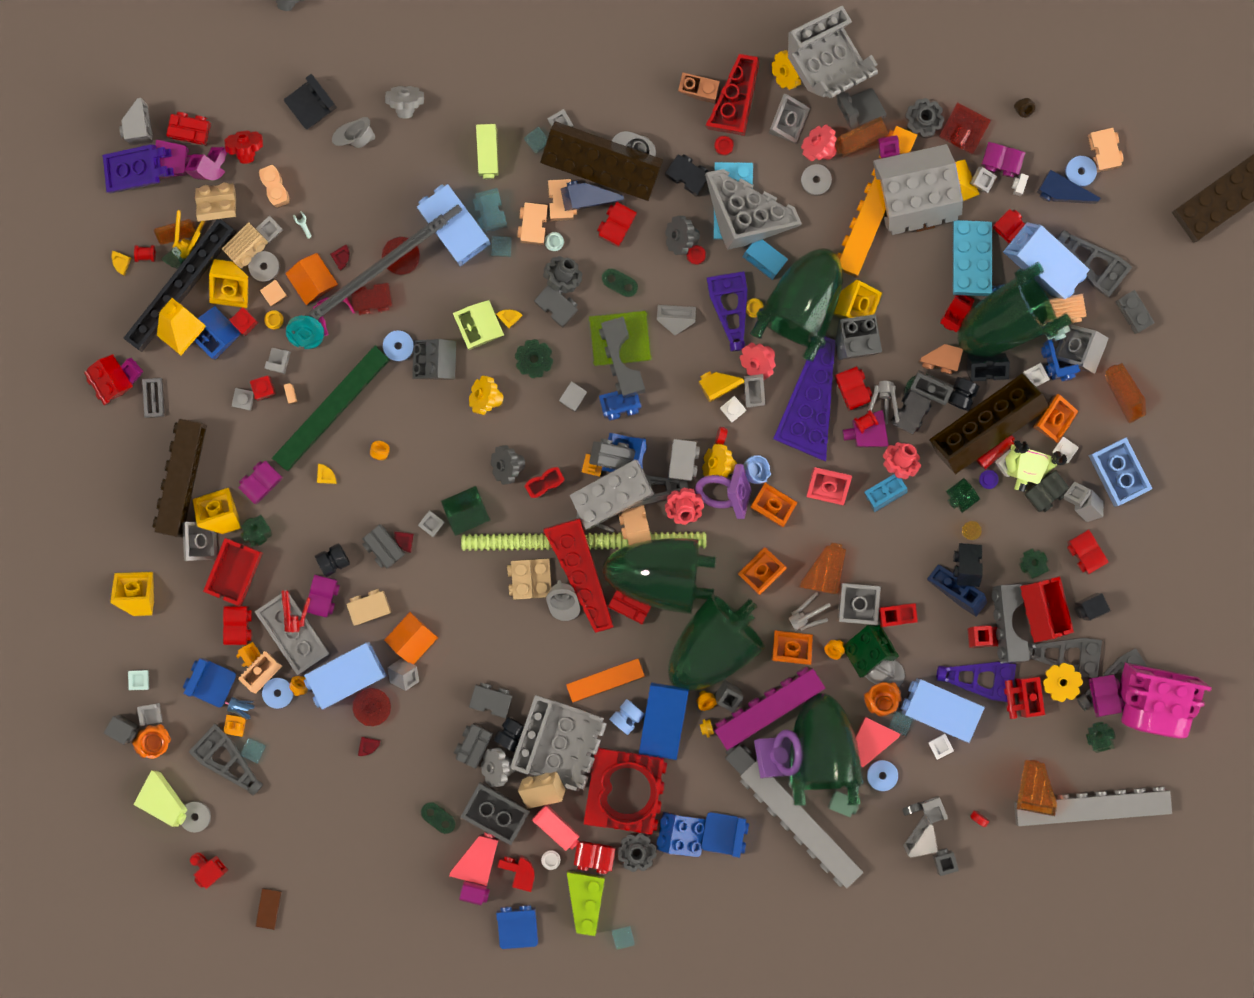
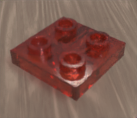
(964, 128)

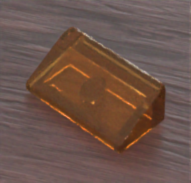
(166, 233)

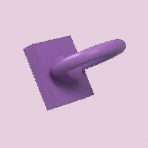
(737, 491)
(774, 755)

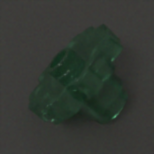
(524, 355)

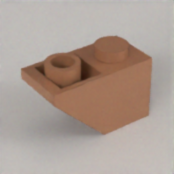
(699, 87)
(944, 357)

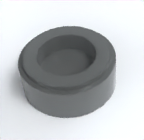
(912, 808)

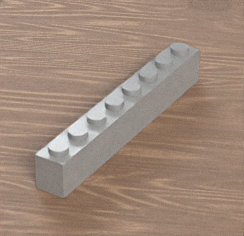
(1101, 807)
(802, 825)

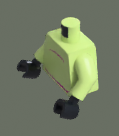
(1030, 465)

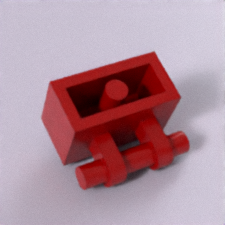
(107, 379)
(1029, 697)
(209, 871)

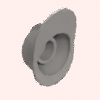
(355, 133)
(636, 142)
(563, 602)
(887, 672)

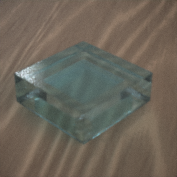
(536, 140)
(501, 246)
(900, 723)
(253, 750)
(623, 937)

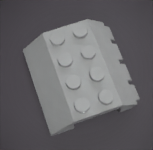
(827, 56)
(919, 188)
(558, 741)

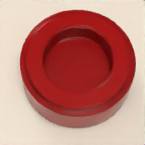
(723, 145)
(696, 255)
(721, 435)
(979, 818)

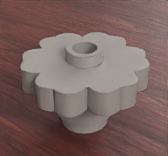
(404, 100)
(496, 767)

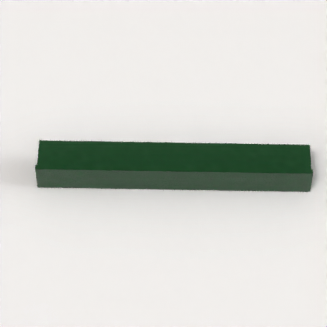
(331, 408)

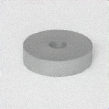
(822, 173)
(272, 266)
(203, 813)

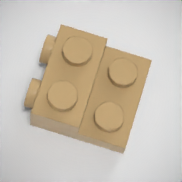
(215, 202)
(529, 578)

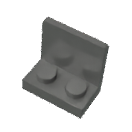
(860, 107)

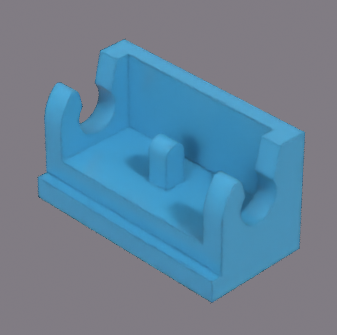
(765, 258)
(885, 492)

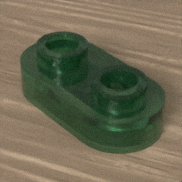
(620, 282)
(439, 816)

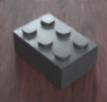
(495, 813)

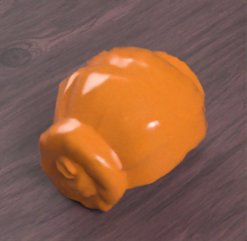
(883, 698)
(151, 741)

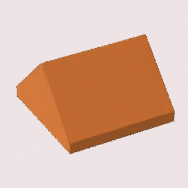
(311, 278)
(1056, 418)
(773, 505)
(762, 571)
(411, 639)
(792, 647)

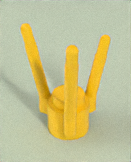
(185, 245)

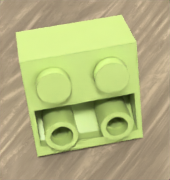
(478, 324)

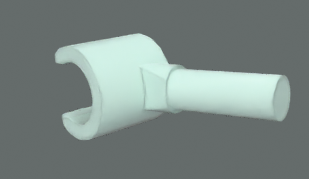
(301, 222)

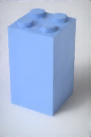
(462, 233)
(1060, 266)
(344, 676)
(942, 709)

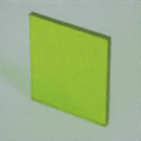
(633, 349)

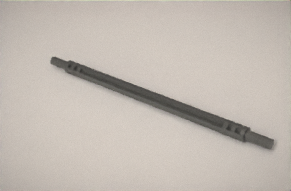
(382, 264)

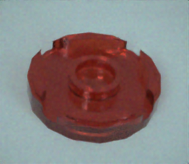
(406, 263)

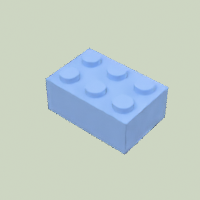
(1120, 472)

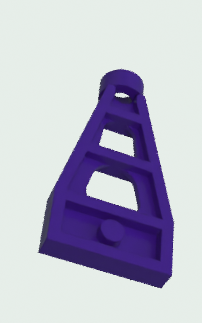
(724, 285)
(1001, 673)

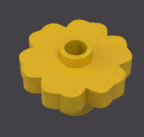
(785, 72)
(484, 395)
(718, 461)
(1054, 676)

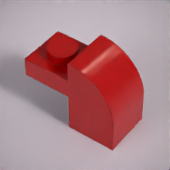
(956, 312)
(898, 615)
(982, 637)
(524, 871)

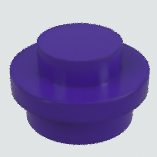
(988, 479)

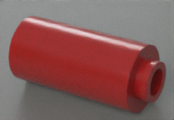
(995, 453)

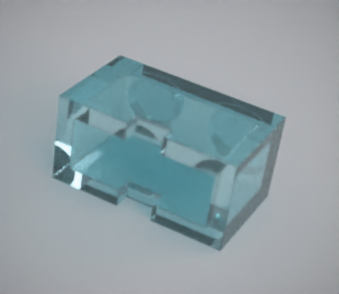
(491, 217)

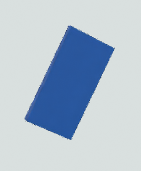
(663, 721)

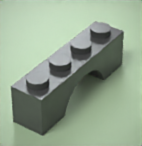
(629, 380)
(1011, 647)

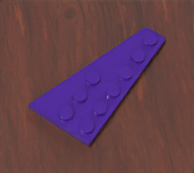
(808, 410)

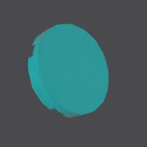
(307, 330)

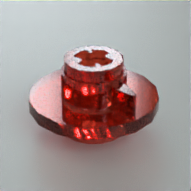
(371, 707)

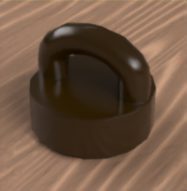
(1025, 107)

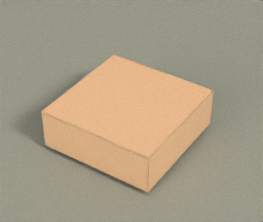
(273, 293)
(290, 393)

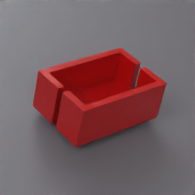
(233, 572)
(1046, 609)

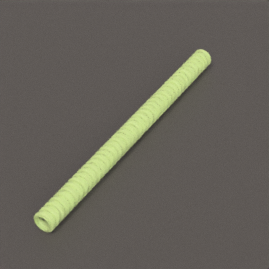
(540, 541)

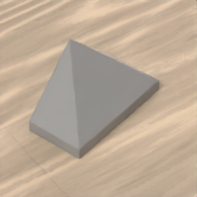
(676, 317)
(754, 390)

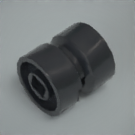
(963, 394)
(332, 560)
(510, 734)

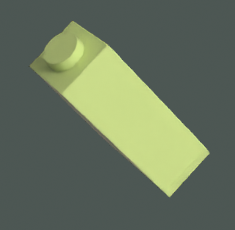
(487, 150)
(161, 800)

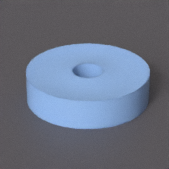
(1089, 170)
(398, 337)
(269, 695)
(886, 783)

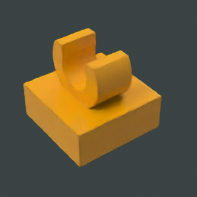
(589, 468)
(249, 654)
(234, 725)

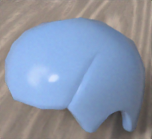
(757, 469)

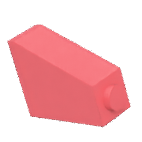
(873, 739)
(556, 827)
(477, 861)

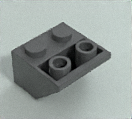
(857, 337)
(434, 359)

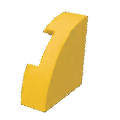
(120, 262)
(509, 317)
(325, 475)

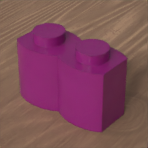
(1002, 159)
(260, 482)
(322, 595)
(1105, 695)
(474, 893)

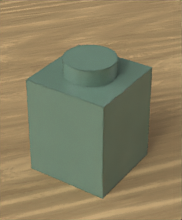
(839, 803)

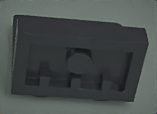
(310, 103)

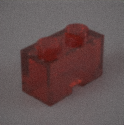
(372, 299)

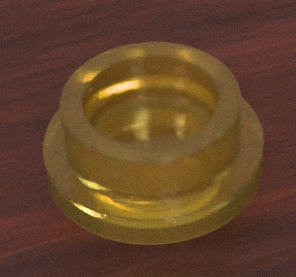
(971, 530)

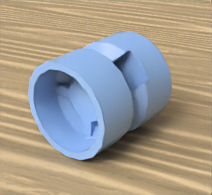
(627, 716)

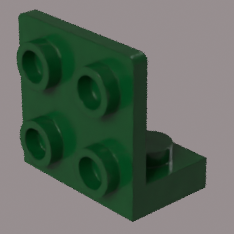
(869, 649)

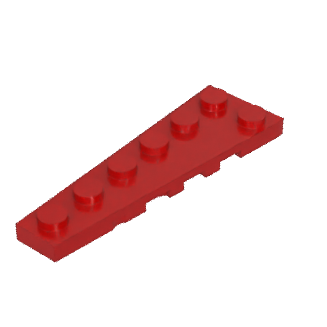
(575, 557)

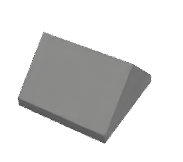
(789, 119)
(198, 543)
(922, 839)

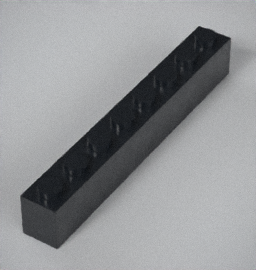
(181, 282)

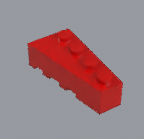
(735, 101)

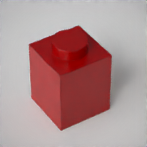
(243, 321)
(263, 388)

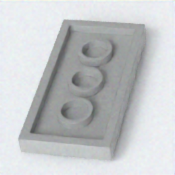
(611, 494)
(299, 648)

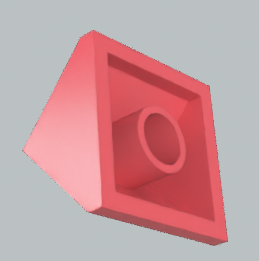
(829, 486)

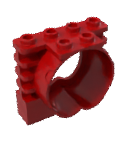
(598, 810)

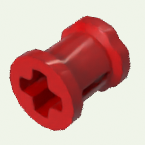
(144, 253)
(866, 421)

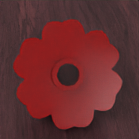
(244, 145)

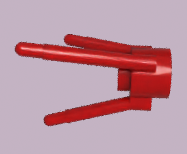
(291, 622)

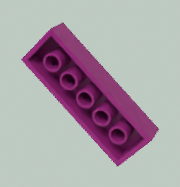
(769, 708)

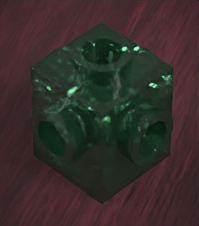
(962, 495)
(255, 531)
(1040, 563)
(1105, 742)

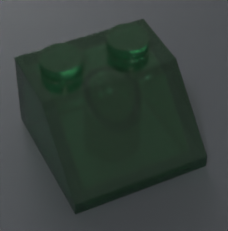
(465, 511)

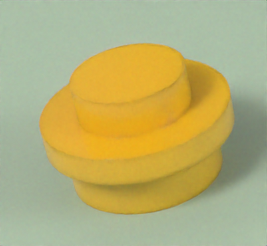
(753, 306)
(274, 319)
(706, 728)

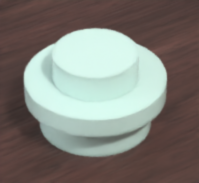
(554, 241)

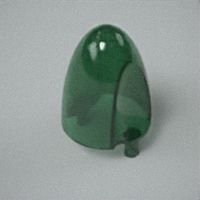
(804, 301)
(1010, 316)
(659, 573)
(714, 645)
(828, 750)

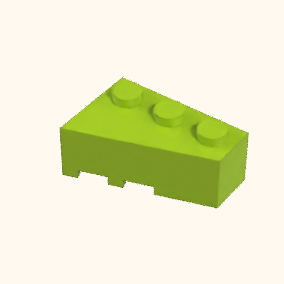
(586, 900)

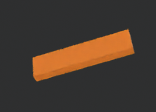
(605, 680)

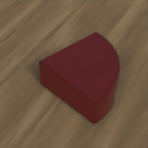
(341, 256)
(404, 540)
(367, 746)

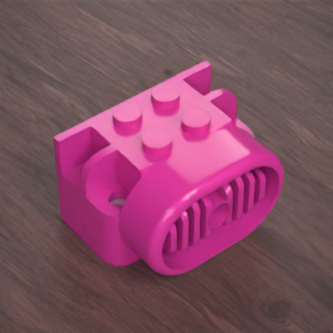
(1160, 700)

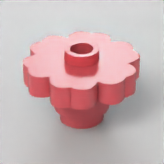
(820, 144)
(758, 360)
(902, 460)
(684, 506)

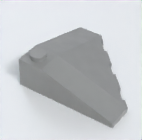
(746, 214)

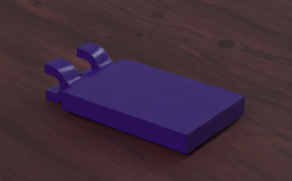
(135, 168)

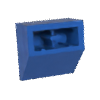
(217, 334)

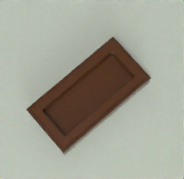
(268, 908)

